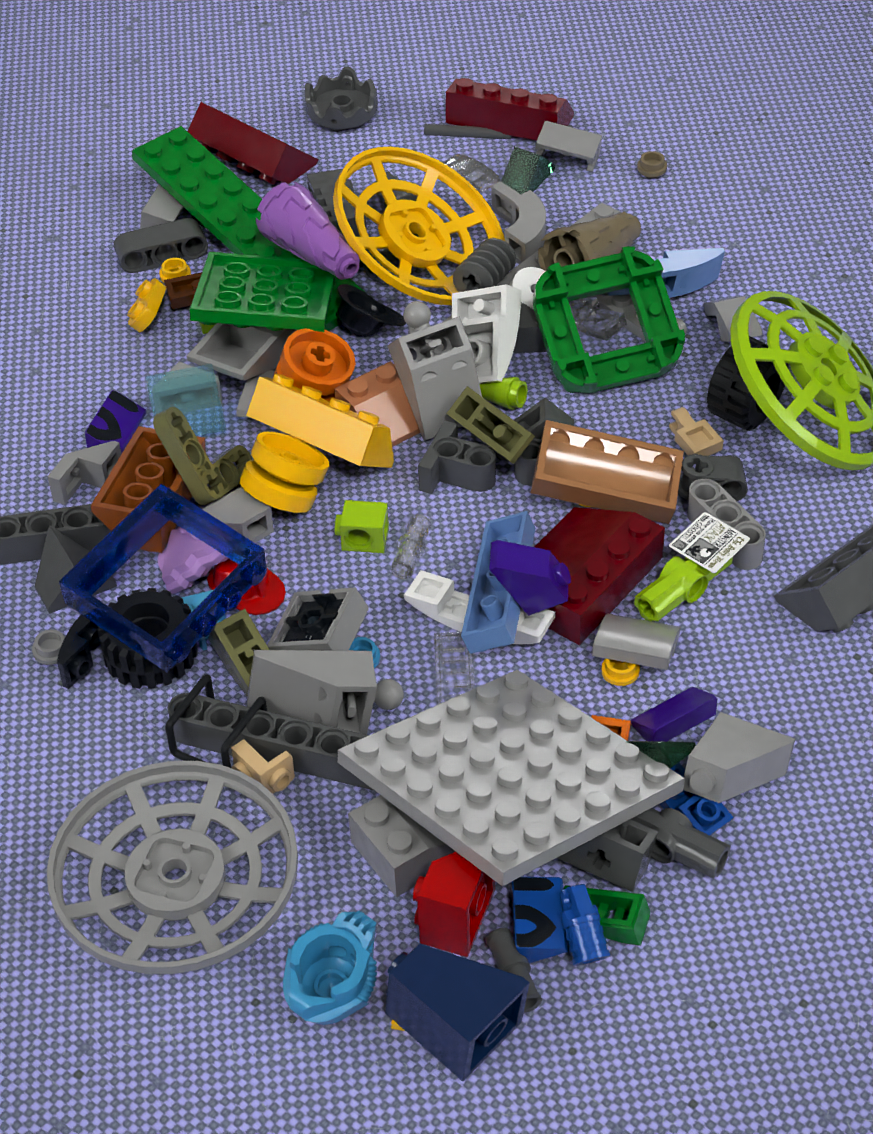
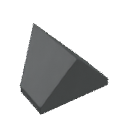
(57, 559)

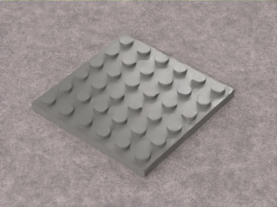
(510, 775)

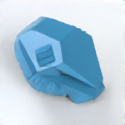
(331, 969)

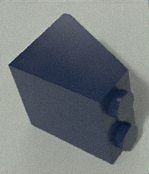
(454, 1005)

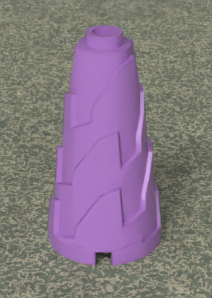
(302, 227)

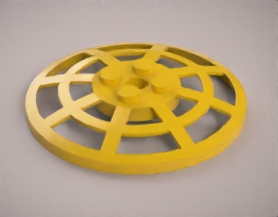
(408, 217)

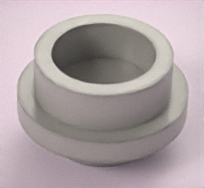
(47, 646)

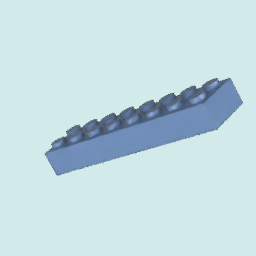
(491, 610)

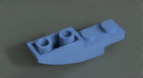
(687, 270)

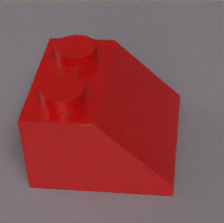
(452, 903)

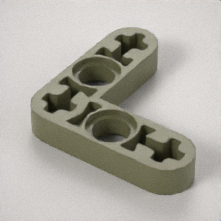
(198, 470)

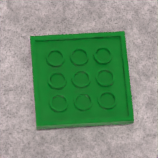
(262, 292)

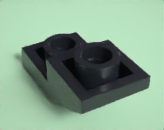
(75, 655)

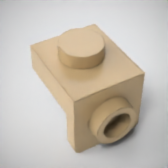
(272, 775)

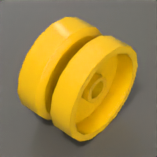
(284, 472)

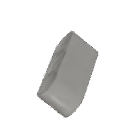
(710, 497)

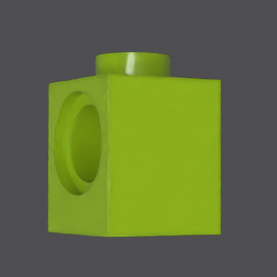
(363, 526)

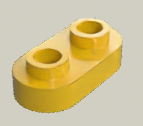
(147, 304)

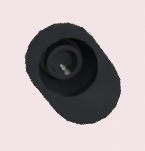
(362, 313)

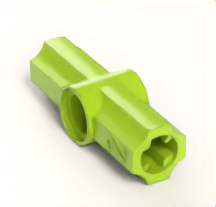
(678, 582)

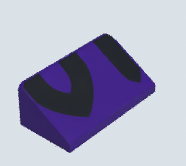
(115, 421)

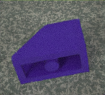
(530, 575)

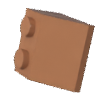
(384, 396)

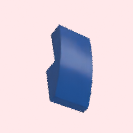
(703, 813)

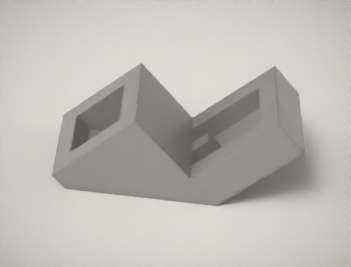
(724, 311)
(82, 466)

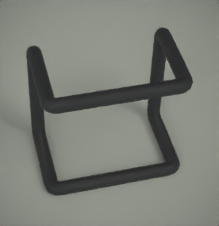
(206, 681)

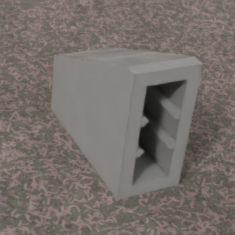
(736, 759)

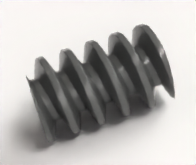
(485, 266)

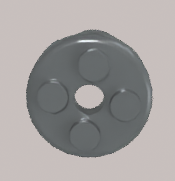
(340, 103)

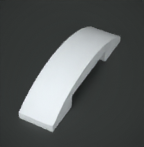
(439, 601)

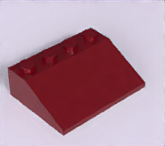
(606, 560)

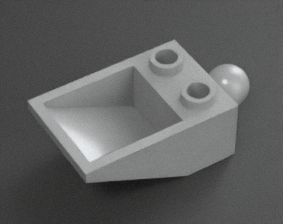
(240, 351)
(433, 376)
(322, 686)

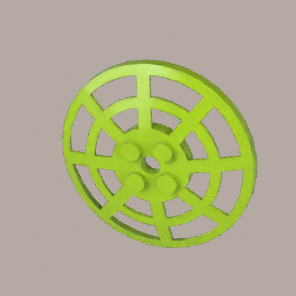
(819, 368)

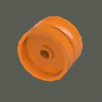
(317, 361)

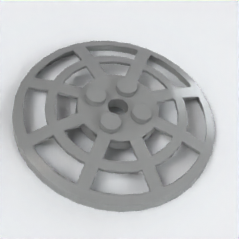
(171, 850)

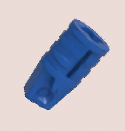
(582, 926)

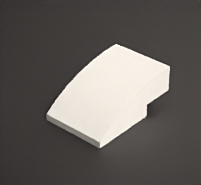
(491, 326)

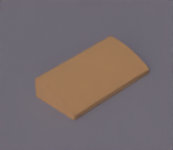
(607, 471)

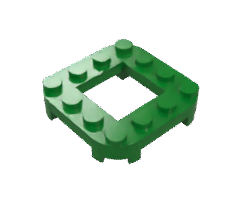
(598, 276)

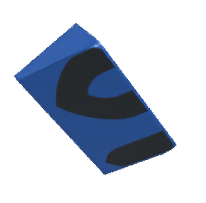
(538, 917)

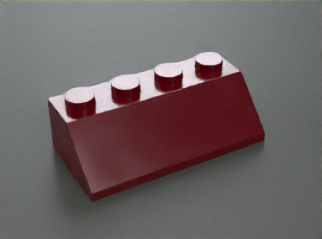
(504, 109)
(248, 146)

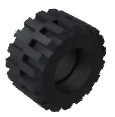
(729, 395)
(157, 615)

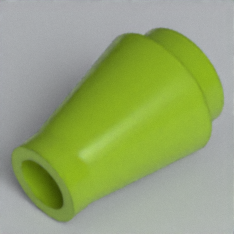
(509, 393)

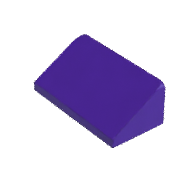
(676, 715)

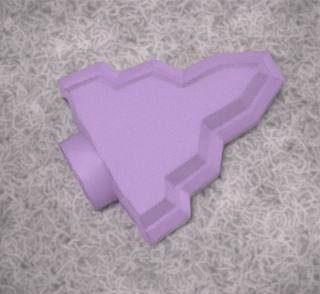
(186, 560)

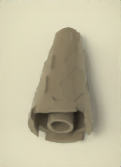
(589, 240)

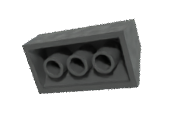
(835, 587)

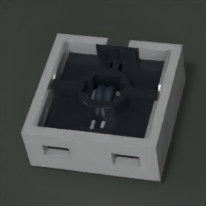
(320, 621)

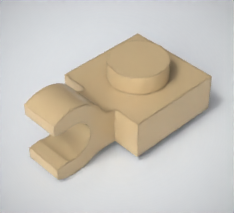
(694, 436)

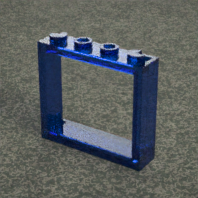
(127, 539)

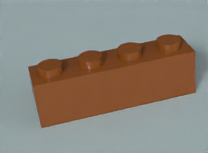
(134, 478)

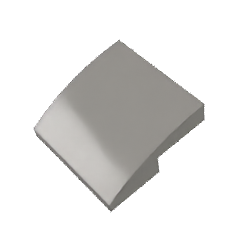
(636, 641)

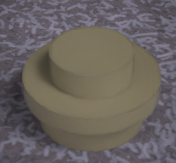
(652, 164)

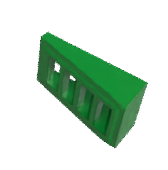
(624, 903)

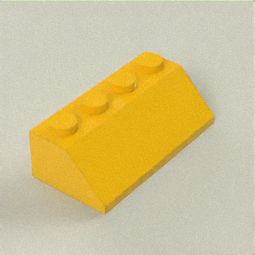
(322, 422)

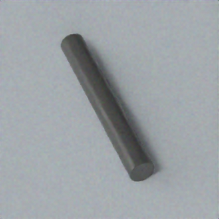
(463, 131)

